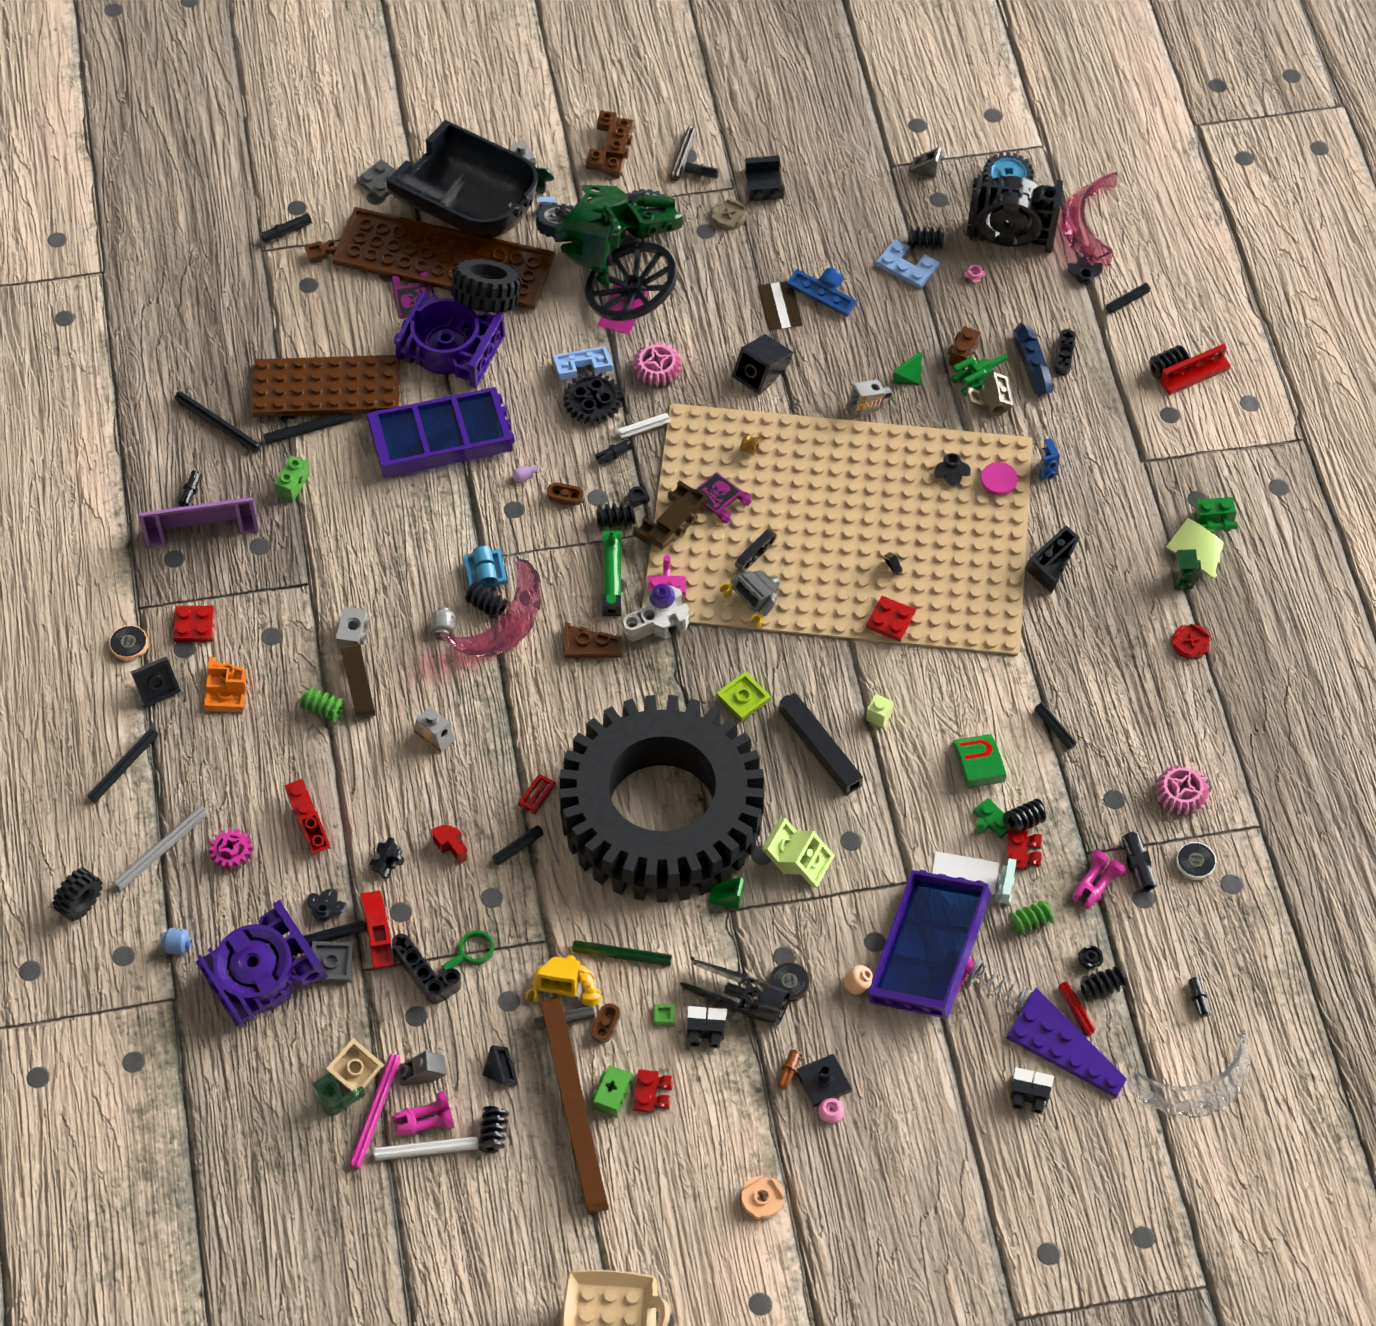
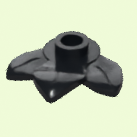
(1084, 270)
(952, 471)
(325, 905)

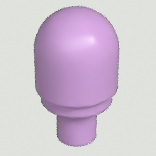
(523, 473)

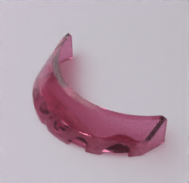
(1075, 226)
(513, 625)

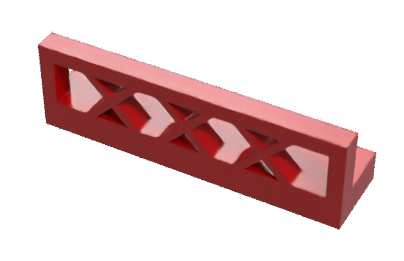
(1197, 370)

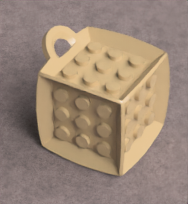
(612, 1299)

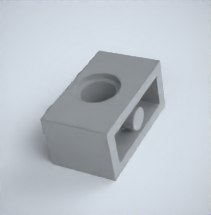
(351, 619)

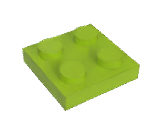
(743, 696)

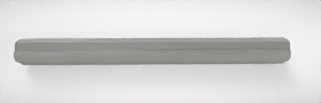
(160, 848)

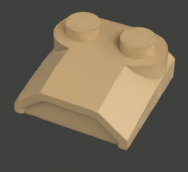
(354, 1066)

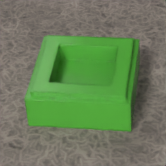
(663, 1014)

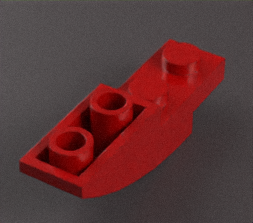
(307, 816)
(377, 929)

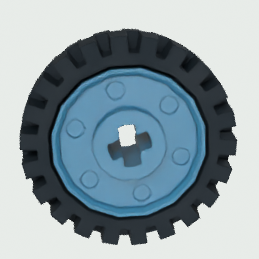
(1007, 166)

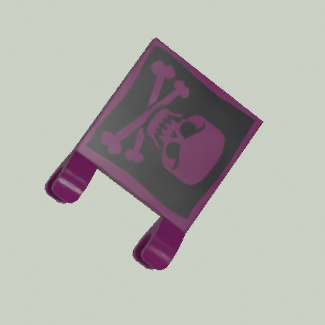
(407, 295)
(721, 495)

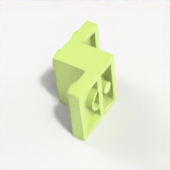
(798, 852)

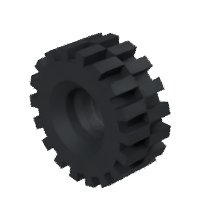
(77, 894)

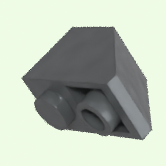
(422, 1069)

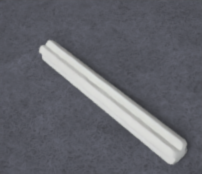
(426, 1148)

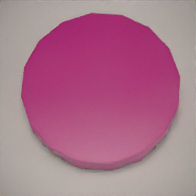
(999, 478)

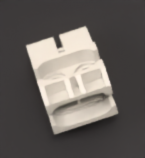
(656, 620)

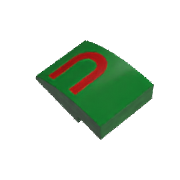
(979, 761)

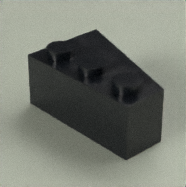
(1052, 558)

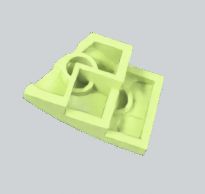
(1207, 545)

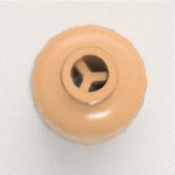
(858, 979)

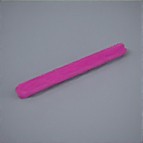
(374, 1111)

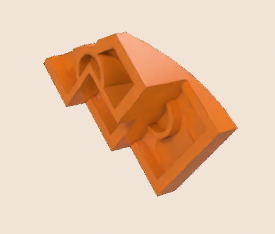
(225, 687)

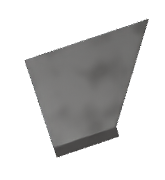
(927, 163)

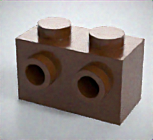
(964, 347)

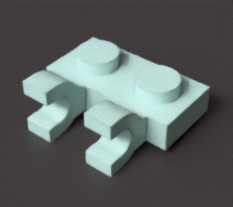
(1006, 883)

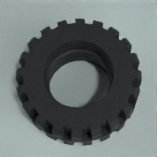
(486, 285)

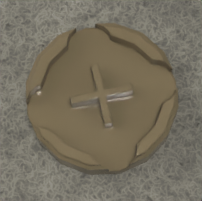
(728, 214)

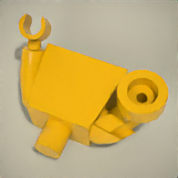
(563, 978)

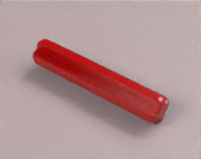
(1076, 1008)

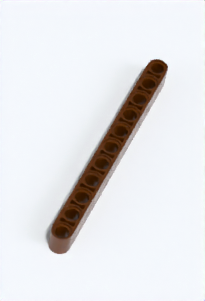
(574, 1106)

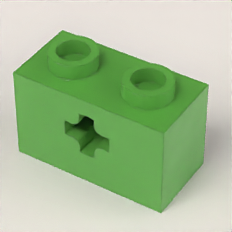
(292, 478)
(612, 1101)

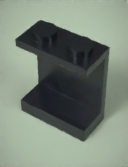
(764, 178)

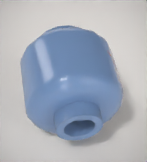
(176, 941)

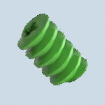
(321, 704)
(1030, 916)

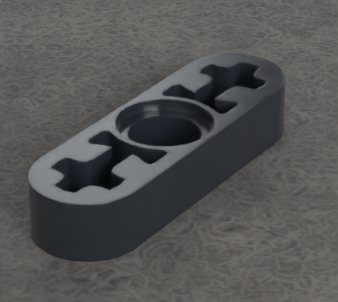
(1065, 346)
(755, 550)

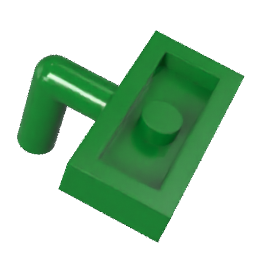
(990, 817)

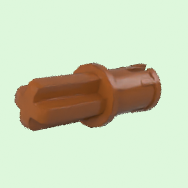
(789, 1069)

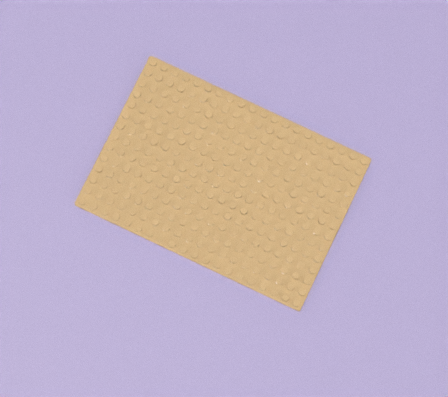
(839, 504)

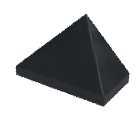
(500, 1066)

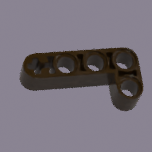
(358, 681)

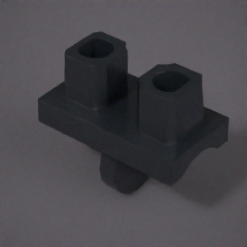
(389, 857)

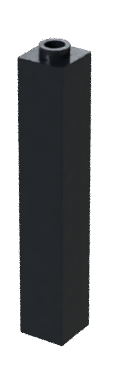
(820, 743)

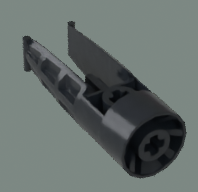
(769, 1006)

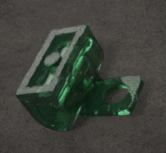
(330, 1098)

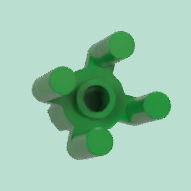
(976, 371)

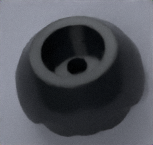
(1090, 951)

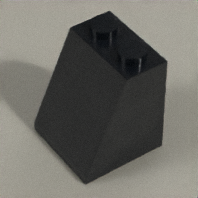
(761, 363)

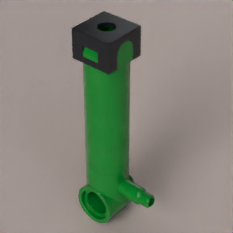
(611, 574)

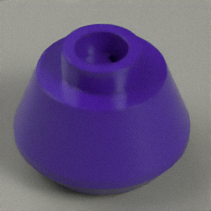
(662, 596)

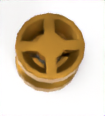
(750, 443)

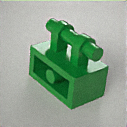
(1216, 514)

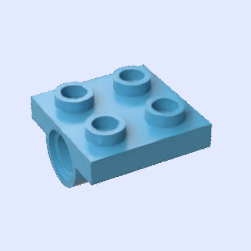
(485, 567)

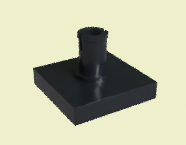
(155, 681)
(823, 1080)

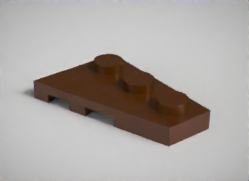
(590, 644)

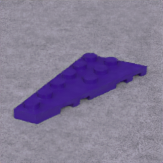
(1054, 1038)

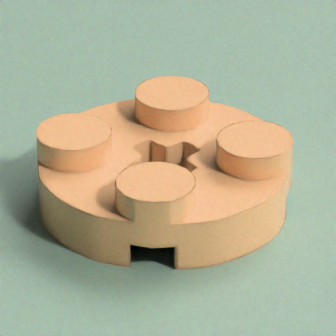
(760, 1209)

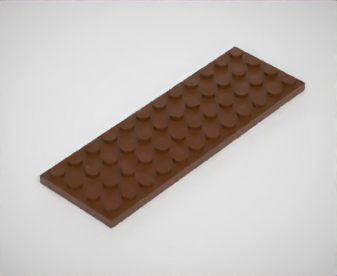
(407, 247)

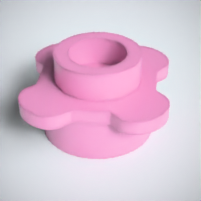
(974, 273)

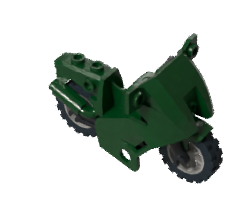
(601, 223)

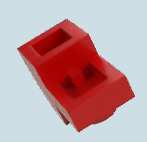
(449, 838)

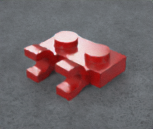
(1017, 849)
(646, 1091)

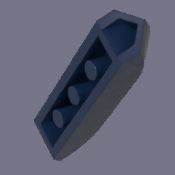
(1033, 359)

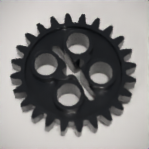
(600, 394)

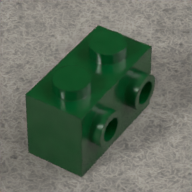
(1185, 569)

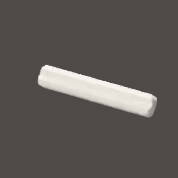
(643, 426)

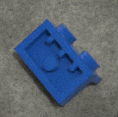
(1049, 460)

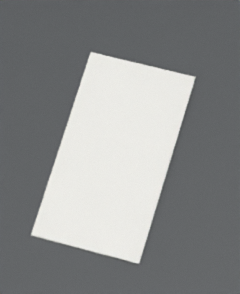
(966, 867)

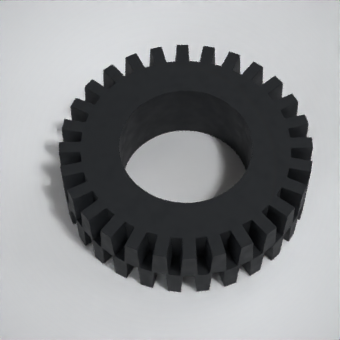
(661, 857)

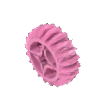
(657, 364)
(1189, 798)

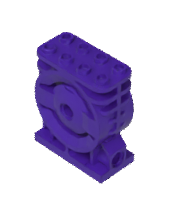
(446, 344)
(251, 945)

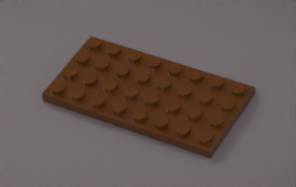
(325, 385)

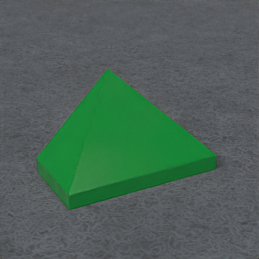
(909, 371)

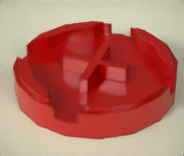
(1191, 641)

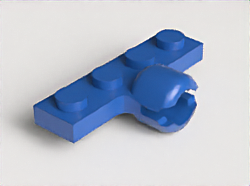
(823, 289)

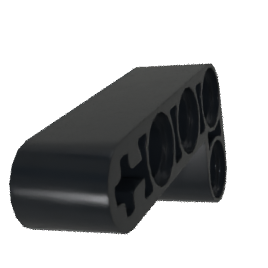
(421, 967)

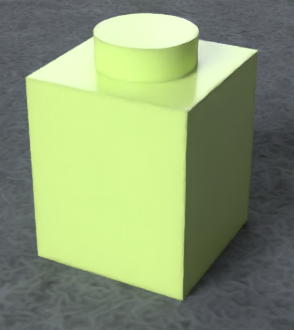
(879, 710)

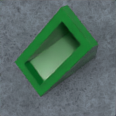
(727, 893)

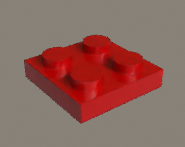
(891, 618)
(194, 623)

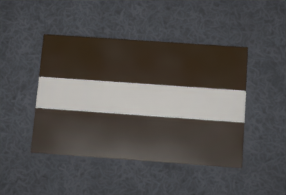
(780, 305)

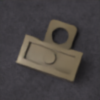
(994, 396)

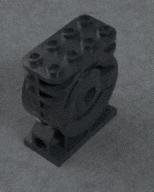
(1014, 211)

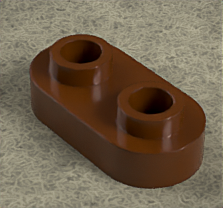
(565, 493)
(605, 1024)

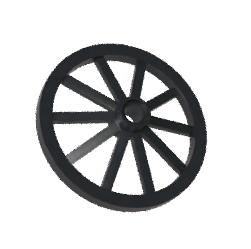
(633, 285)

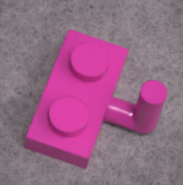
(675, 581)

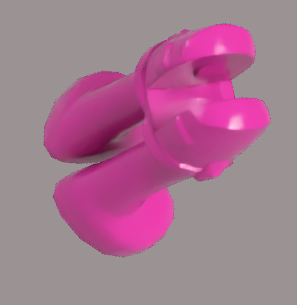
(1098, 862)
(414, 1126)

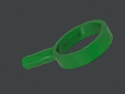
(462, 956)

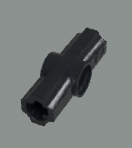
(1138, 861)

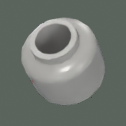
(442, 621)

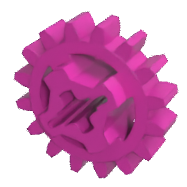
(236, 841)

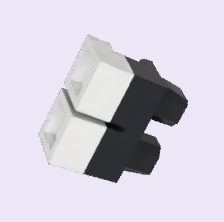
(698, 1029)
(1022, 1091)

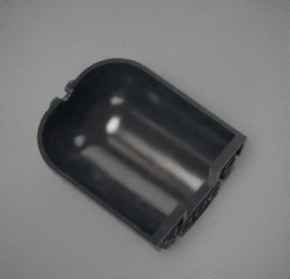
(495, 189)

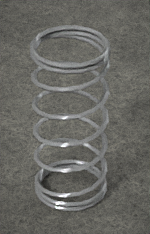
(973, 977)

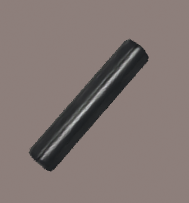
(1127, 298)
(1053, 723)
(517, 845)

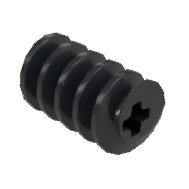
(925, 237)
(1167, 359)
(615, 514)
(485, 601)
(1025, 816)
(1102, 981)
(492, 1129)

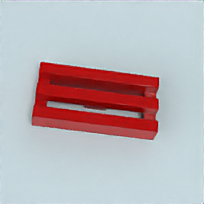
(528, 806)

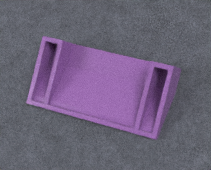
(156, 521)

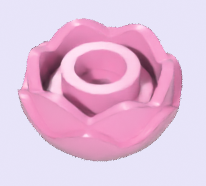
(828, 1116)

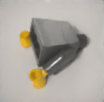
(756, 590)

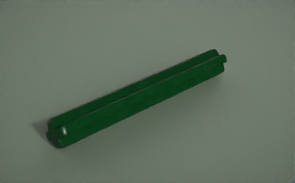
(621, 953)

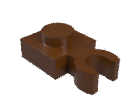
(317, 251)

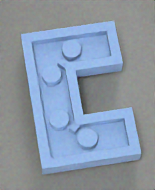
(893, 262)
(567, 362)

